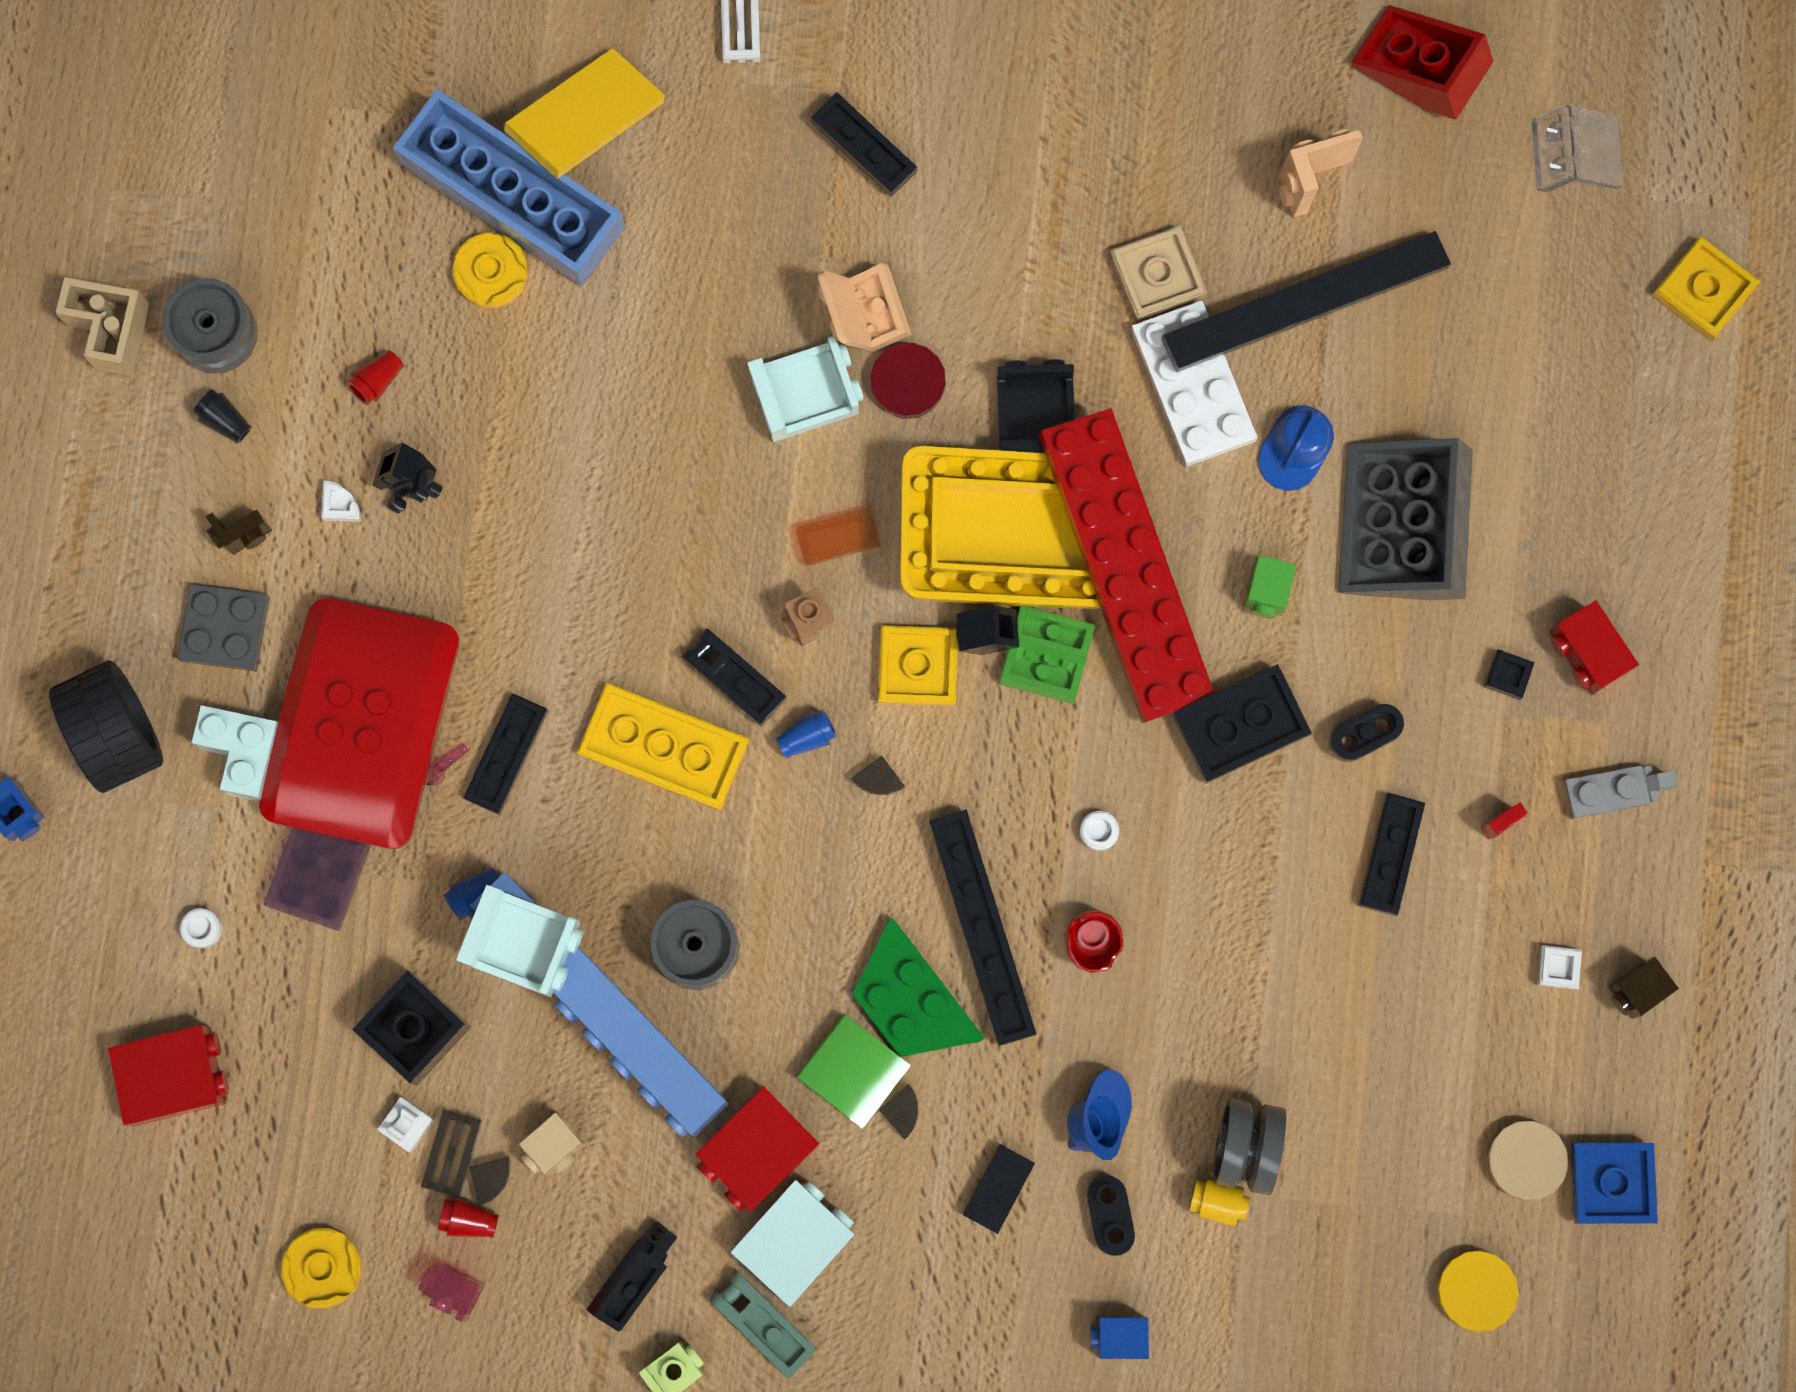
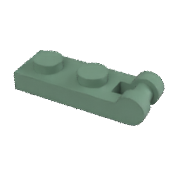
(764, 1326)

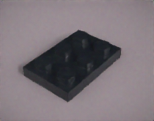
(1241, 723)

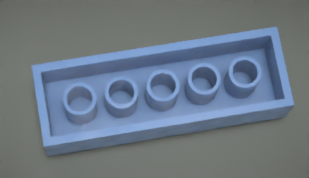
(508, 187)

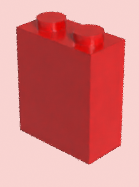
(168, 1075)
(756, 1151)

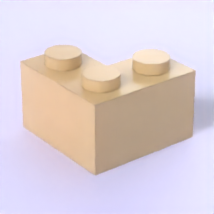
(111, 315)

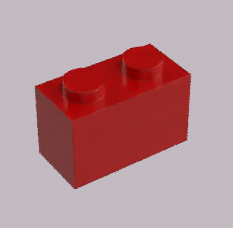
(1592, 648)

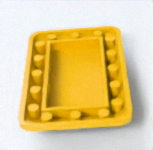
(987, 531)

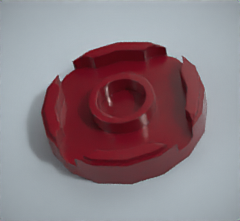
(908, 380)

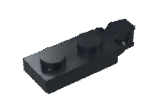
(633, 1277)

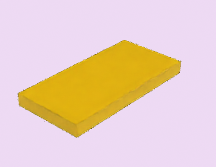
(584, 113)
(663, 746)

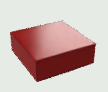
(1505, 821)

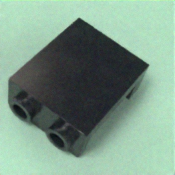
(1031, 401)

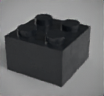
(412, 1028)

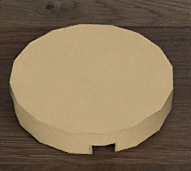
(1527, 1160)

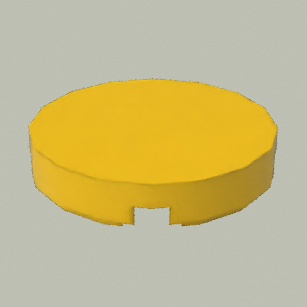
(490, 270)
(321, 1268)
(1477, 1291)

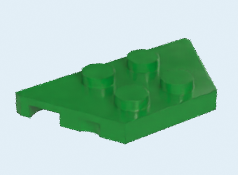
(910, 1000)

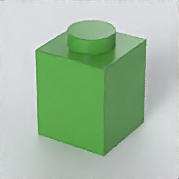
(1269, 587)

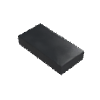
(998, 1189)

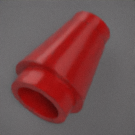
(374, 378)
(466, 1220)

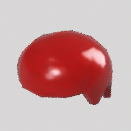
(1093, 940)

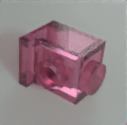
(451, 1291)

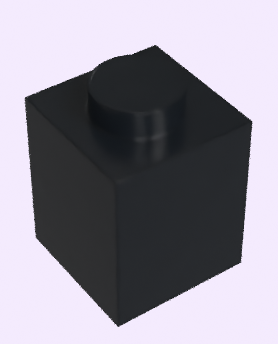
(987, 630)

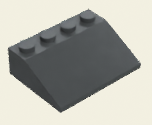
(1407, 519)

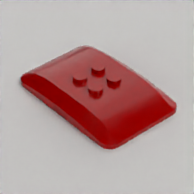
(359, 723)

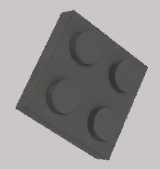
(223, 628)

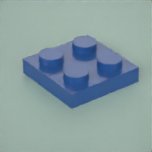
(1614, 1183)

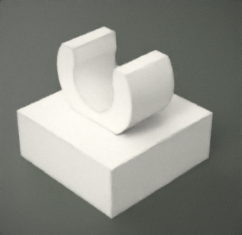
(405, 1124)

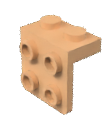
(1308, 158)
(864, 308)

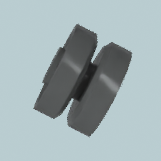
(210, 325)
(672, 938)
(1244, 1145)

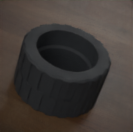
(105, 726)

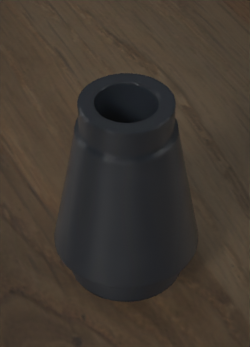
(221, 416)

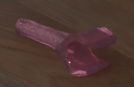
(441, 766)

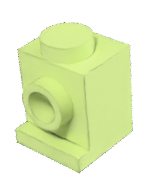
(689, 1361)

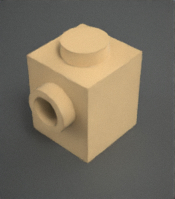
(551, 1146)

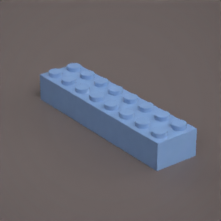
(632, 1039)

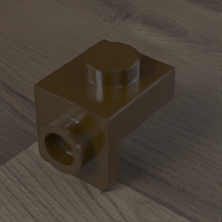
(245, 533)

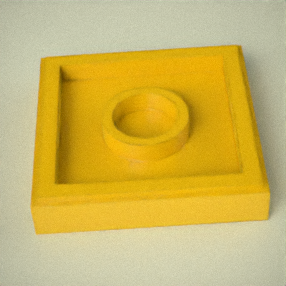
(1706, 288)
(918, 666)

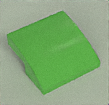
(1048, 655)
(853, 1070)

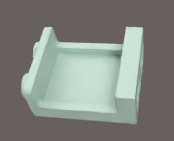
(806, 389)
(520, 942)
(794, 1241)

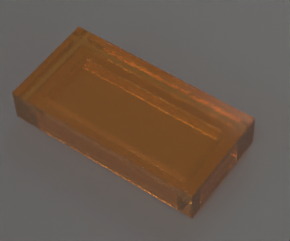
(837, 537)

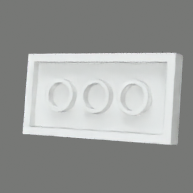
(1199, 401)

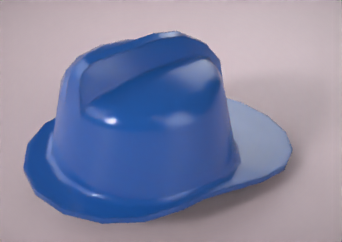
(1296, 448)
(1101, 1118)

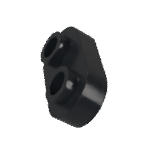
(1365, 733)
(1110, 1215)

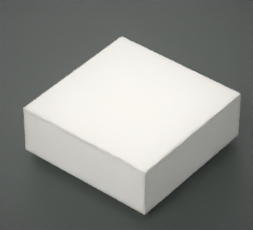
(1559, 967)

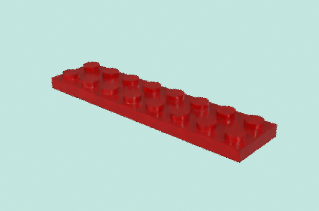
(1126, 564)

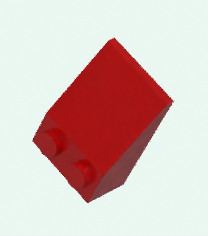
(1425, 60)

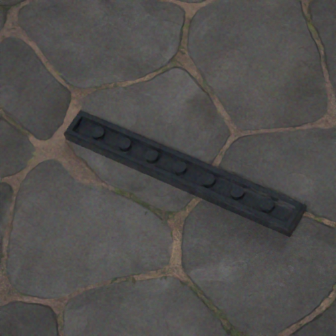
(1305, 301)

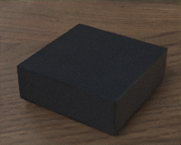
(1509, 674)

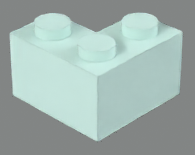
(246, 743)

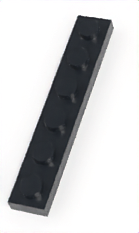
(982, 928)

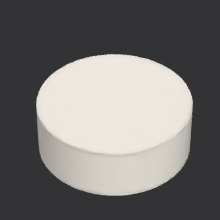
(1099, 831)
(200, 928)

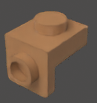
(806, 616)

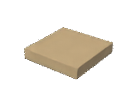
(1158, 273)

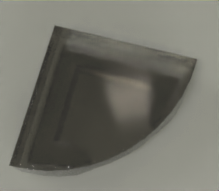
(878, 779)
(902, 1111)
(490, 1179)

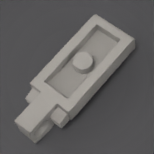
(1616, 790)

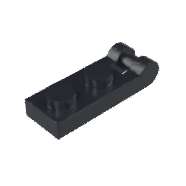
(735, 678)

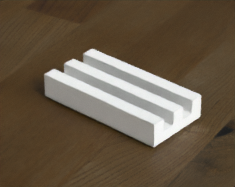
(740, 54)

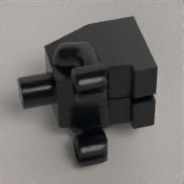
(407, 475)

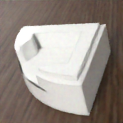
(338, 504)

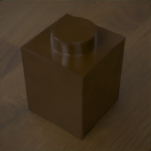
(1642, 988)

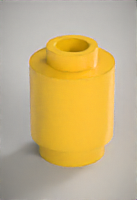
(1219, 1203)

